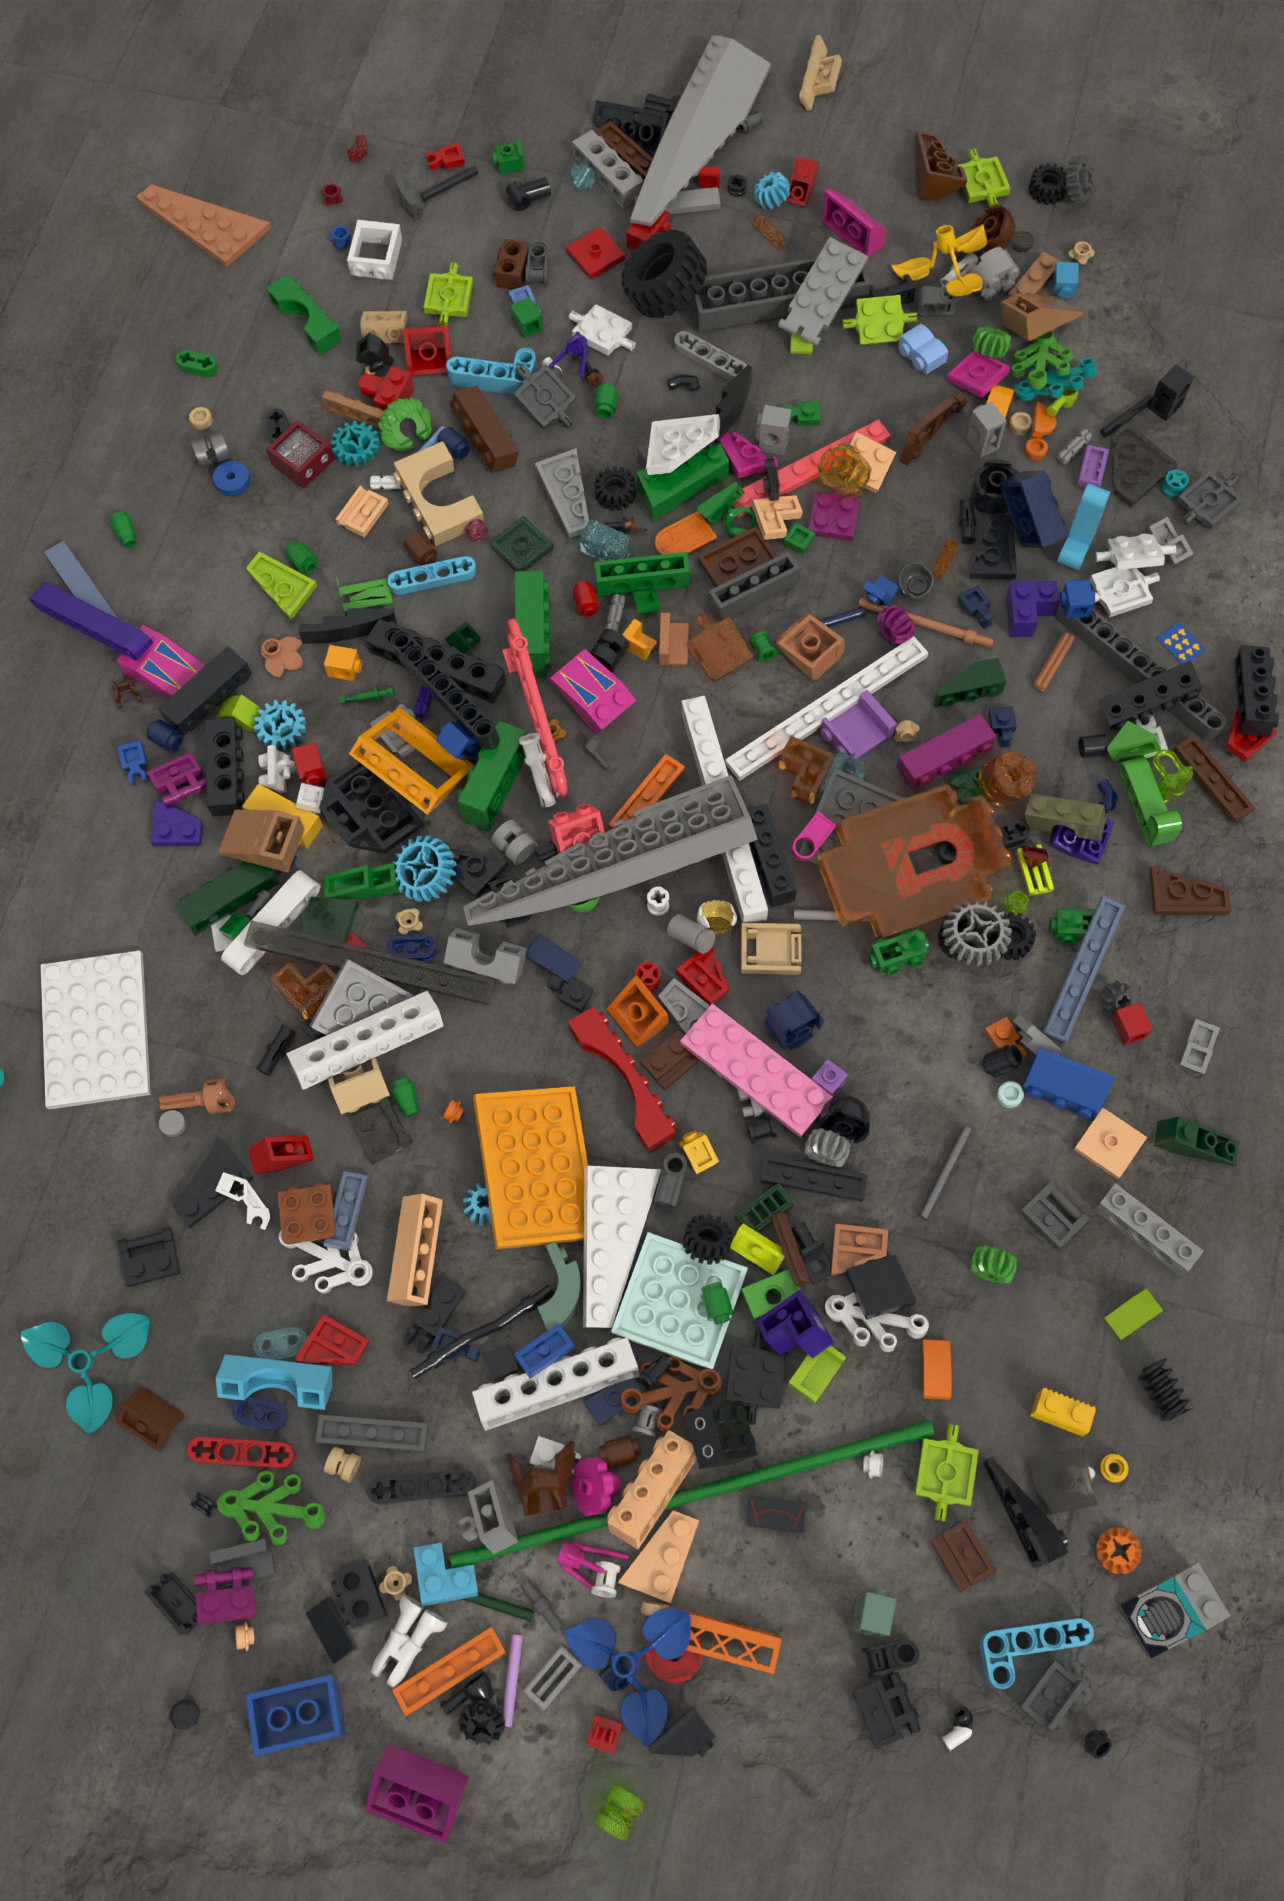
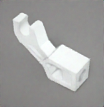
(254, 1205)

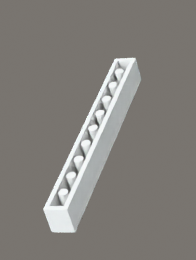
(710, 768)

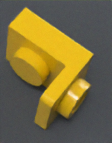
(698, 1151)

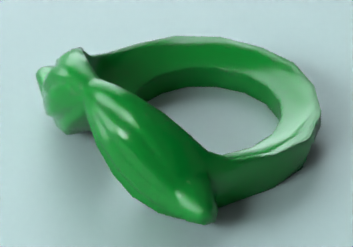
(733, 513)

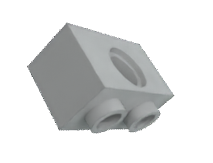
(773, 429)
(986, 429)

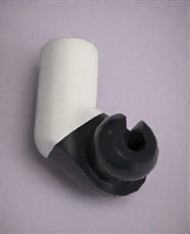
(962, 1728)

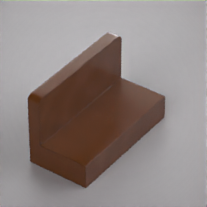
(149, 1418)

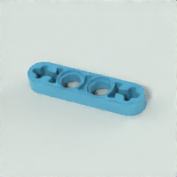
(433, 579)

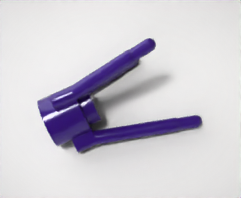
(575, 346)

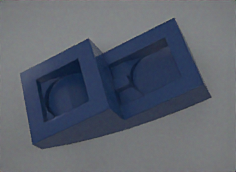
(552, 958)

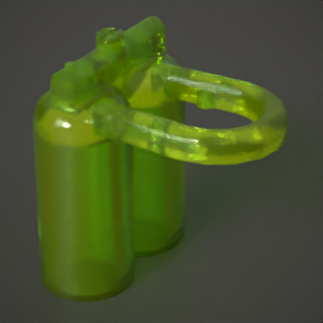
(1172, 783)

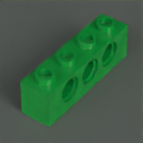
(642, 574)

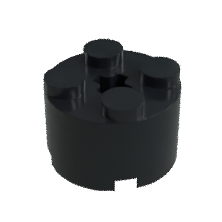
(986, 486)

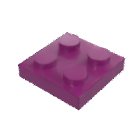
(834, 516)

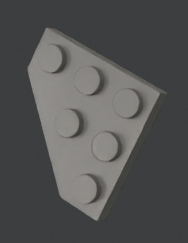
(355, 996)

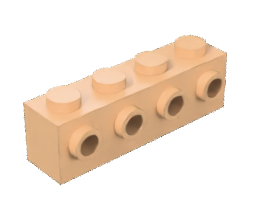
(415, 1250)
(652, 1489)

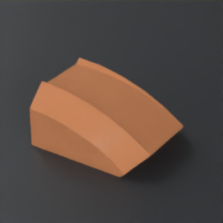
(811, 646)

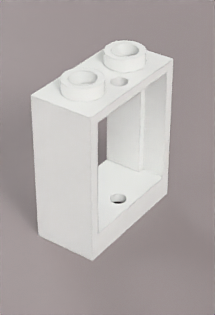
(380, 234)

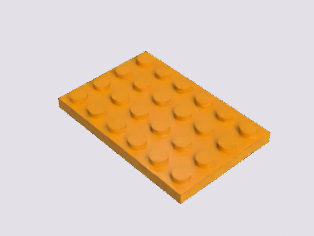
(533, 1165)

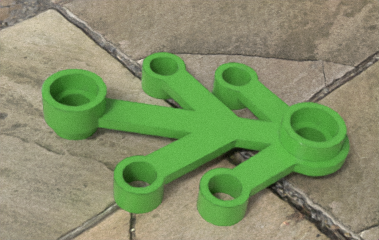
(1043, 343)
(267, 1507)

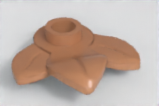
(284, 658)

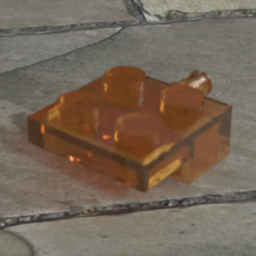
(719, 647)

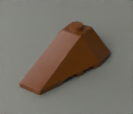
(935, 169)

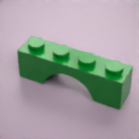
(290, 299)

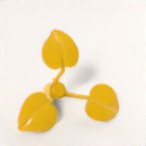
(946, 242)

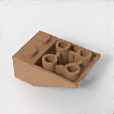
(1036, 314)
(263, 838)

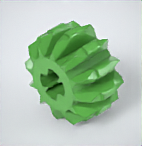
(991, 342)
(993, 1264)

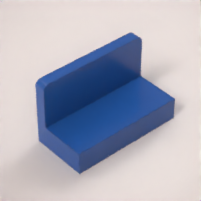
(544, 1351)

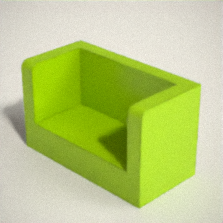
(816, 1374)

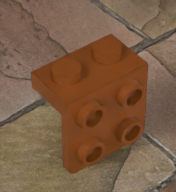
(307, 1213)

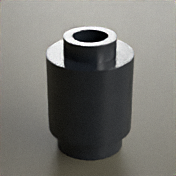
(1001, 1060)

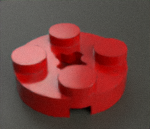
(674, 1671)

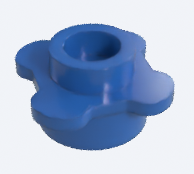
(341, 236)

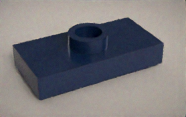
(607, 1401)

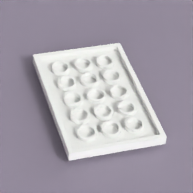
(94, 1030)

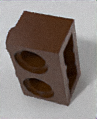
(511, 264)

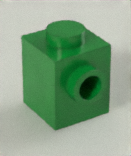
(527, 317)

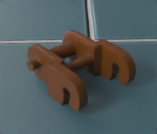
(117, 694)

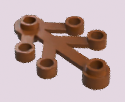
(675, 1390)

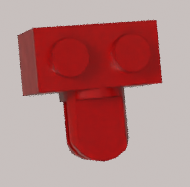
(385, 390)

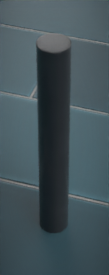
(449, 183)
(1119, 421)

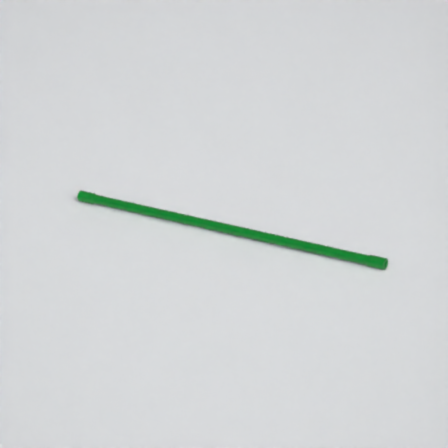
(908, 1434)

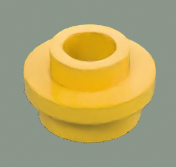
(1122, 1466)

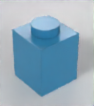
(1065, 280)

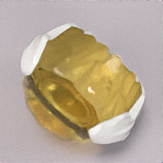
(717, 916)

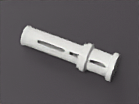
(535, 759)

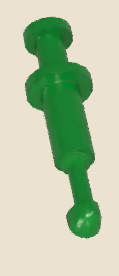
(370, 695)

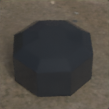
(184, 1714)

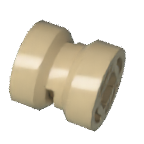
(342, 1464)

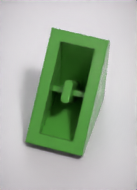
(1132, 742)

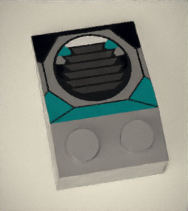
(1174, 1610)

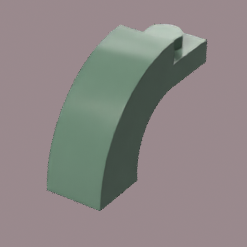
(567, 1296)

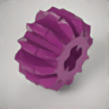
(895, 624)

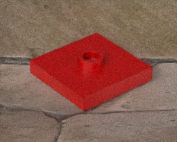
(595, 253)

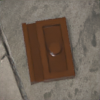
(669, 1061)
(962, 1556)

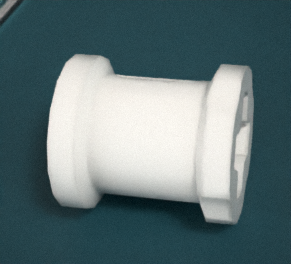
(655, 908)
(606, 1589)

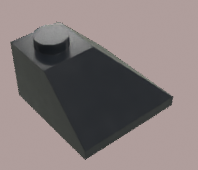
(685, 1737)

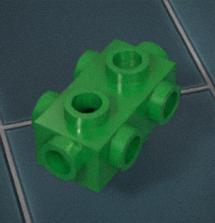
(1070, 924)
(902, 950)

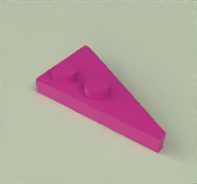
(743, 456)

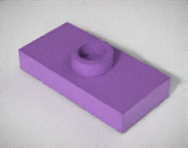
(1092, 466)

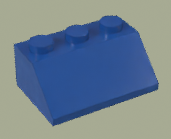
(1067, 1084)

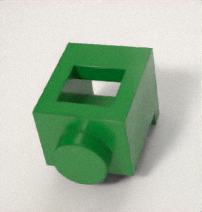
(509, 157)

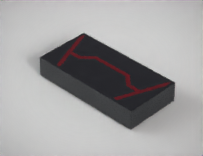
(776, 1514)

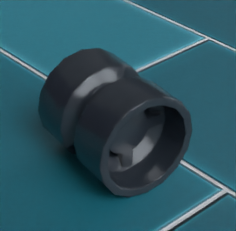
(610, 648)

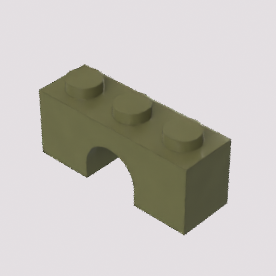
(1082, 817)

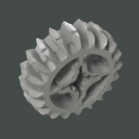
(993, 924)

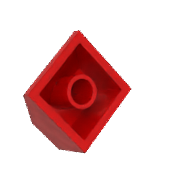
(427, 349)

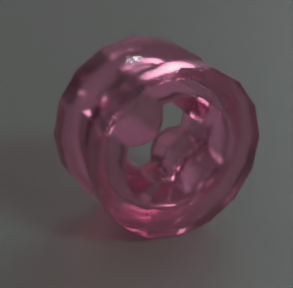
(476, 530)

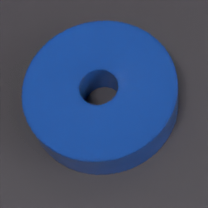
(234, 486)

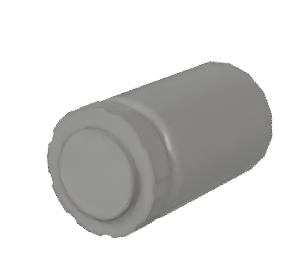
(691, 933)

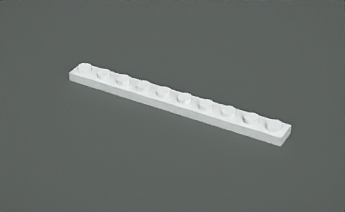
(829, 706)

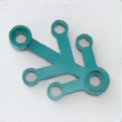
(1056, 383)

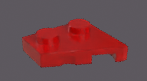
(1245, 745)
(332, 1345)

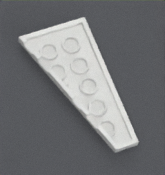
(613, 1223)

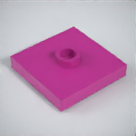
(978, 373)

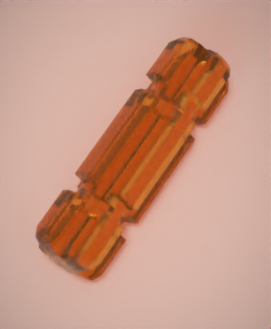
(769, 230)
(944, 559)

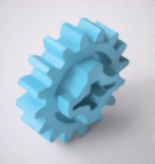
(273, 718)

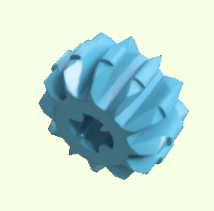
(772, 190)
(474, 1207)

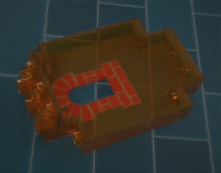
(876, 877)

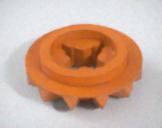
(1105, 1548)

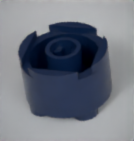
(793, 1021)

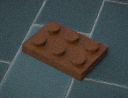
(736, 556)

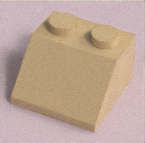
(358, 1086)

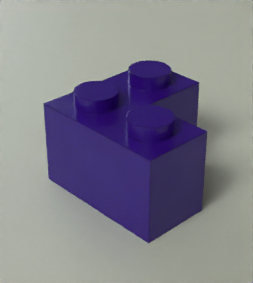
(1028, 601)
(795, 1323)

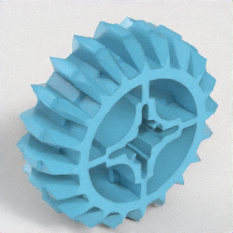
(419, 856)

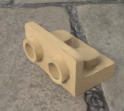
(385, 325)

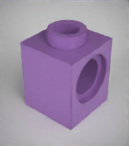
(830, 1078)

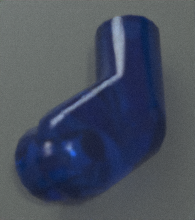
(1110, 797)

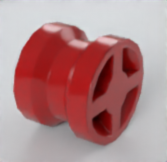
(649, 971)

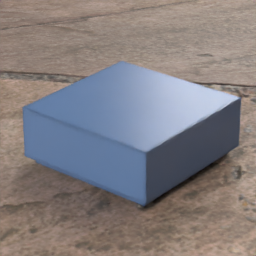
(520, 294)

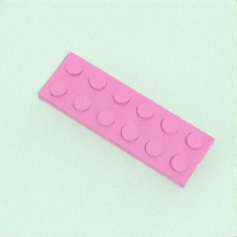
(756, 1070)

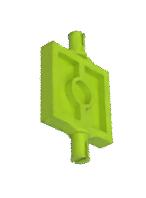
(984, 179)
(448, 294)
(879, 320)
(946, 1472)

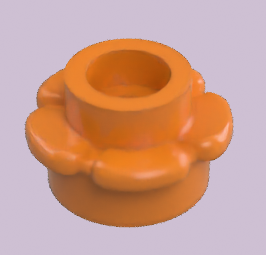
(453, 1111)

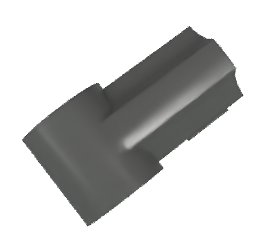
(670, 1182)

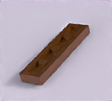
(626, 149)
(1214, 779)

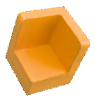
(639, 643)

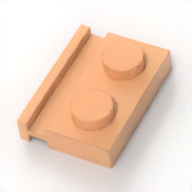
(362, 511)

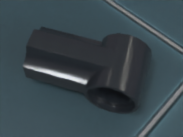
(661, 104)
(523, 194)

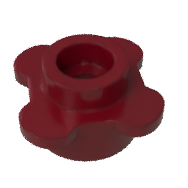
(331, 194)

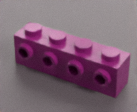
(946, 752)

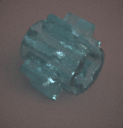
(582, 175)

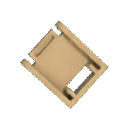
(775, 948)

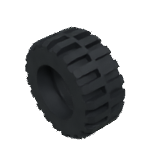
(664, 274)

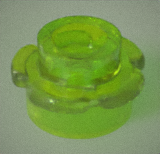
(1020, 897)

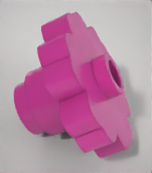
(594, 1486)

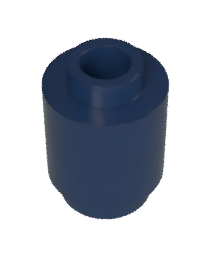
(454, 442)
(164, 735)

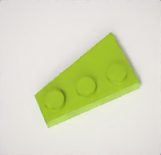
(281, 583)

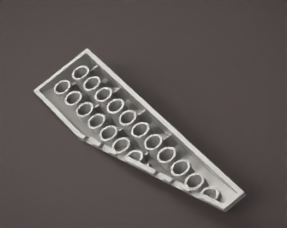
(707, 113)
(643, 847)

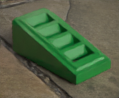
(716, 506)

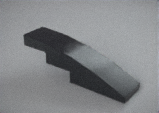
(733, 399)
(356, 624)

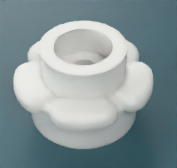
(873, 1464)

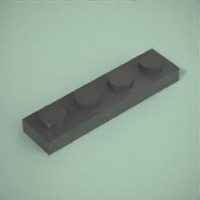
(372, 1433)

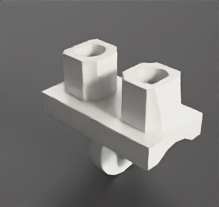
(278, 767)

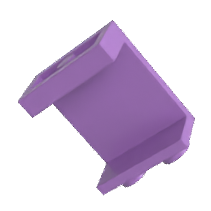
(859, 727)

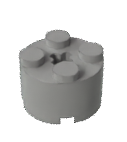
(997, 272)

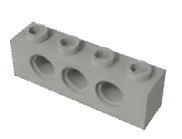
(610, 170)
(1148, 1230)

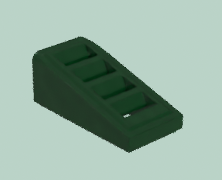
(759, 1202)

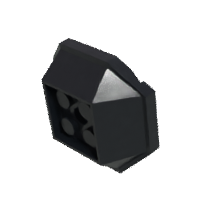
(348, 809)

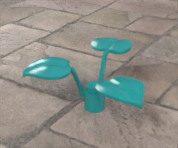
(87, 1404)

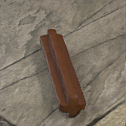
(790, 1249)

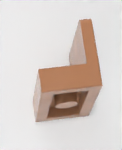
(673, 642)

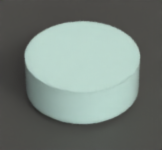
(1010, 1094)

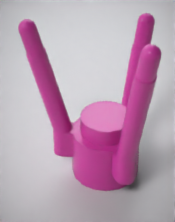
(572, 1557)

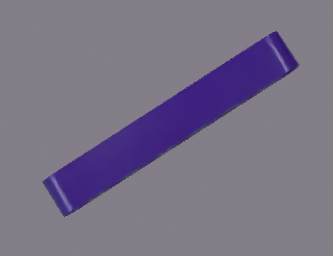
(91, 621)

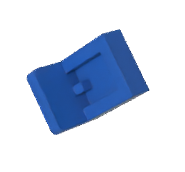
(881, 591)

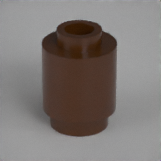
(620, 1451)

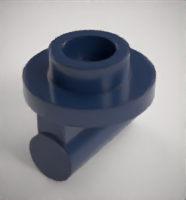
(611, 1680)

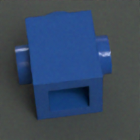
(1077, 598)

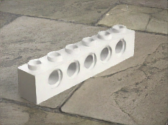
(365, 1040)
(548, 1396)

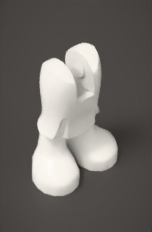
(402, 1646)

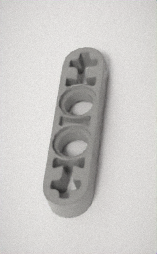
(707, 360)

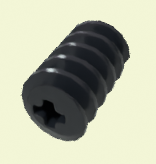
(1164, 1390)

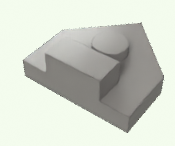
(1034, 1038)

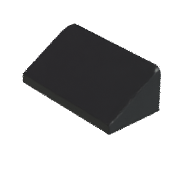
(331, 1630)

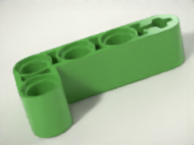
(1154, 819)

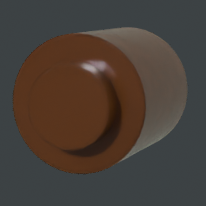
(420, 548)

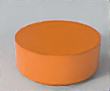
(1036, 449)

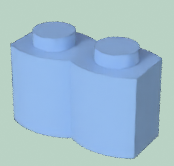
(923, 349)

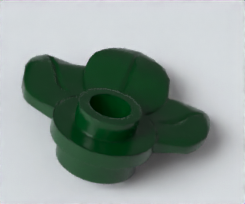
(967, 785)

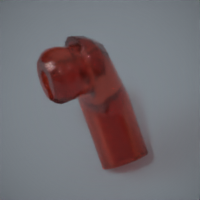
(358, 153)

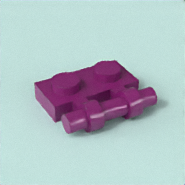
(174, 773)
(225, 1604)

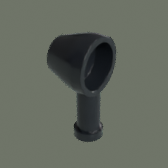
(476, 1690)

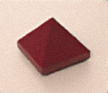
(1034, 856)

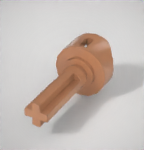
(213, 1096)

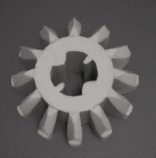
(827, 1148)

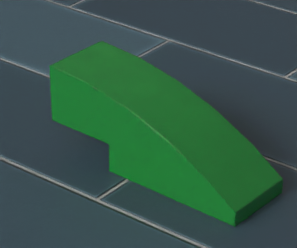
(362, 882)

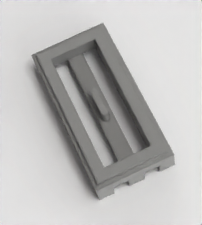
(536, 1697)

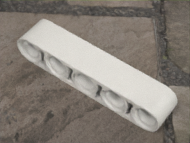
(279, 912)

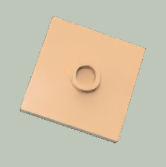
(1110, 1143)

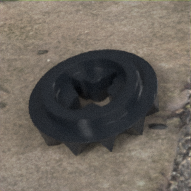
(480, 1712)

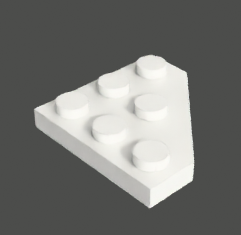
(678, 440)

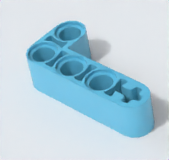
(489, 374)
(1084, 526)
(1036, 1644)

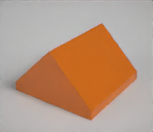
(638, 1012)

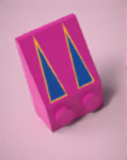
(163, 666)
(592, 691)

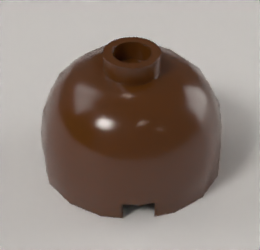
(998, 226)

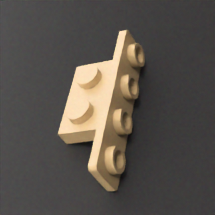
(820, 73)

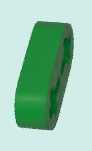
(196, 363)

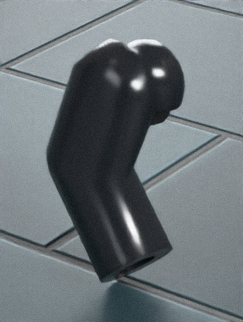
(682, 380)

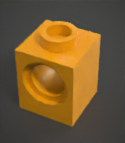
(342, 663)

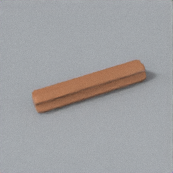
(1053, 661)

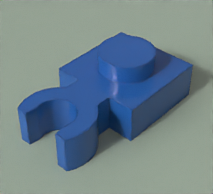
(133, 759)

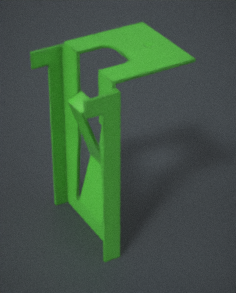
(370, 590)

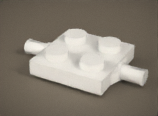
(603, 329)
(1135, 552)
(1122, 589)

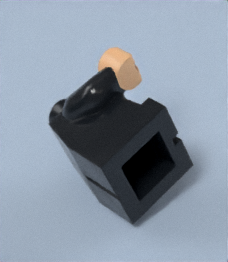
(373, 352)

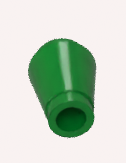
(123, 528)
(405, 1096)

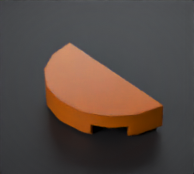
(1042, 422)

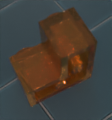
(809, 765)
(303, 993)

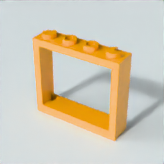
(400, 775)

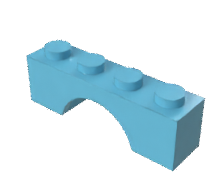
(245, 1375)

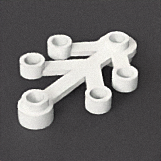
(330, 1259)
(845, 1316)

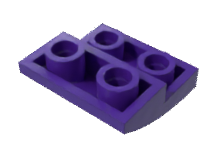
(1080, 848)

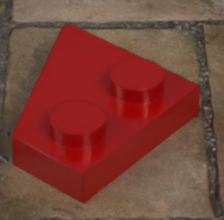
(704, 976)

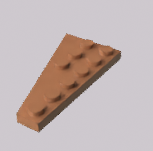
(212, 228)

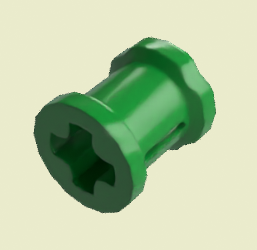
(762, 645)

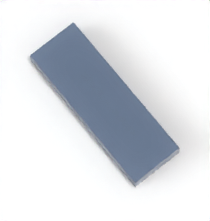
(347, 1209)

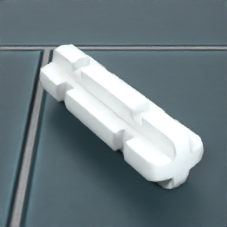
(386, 482)

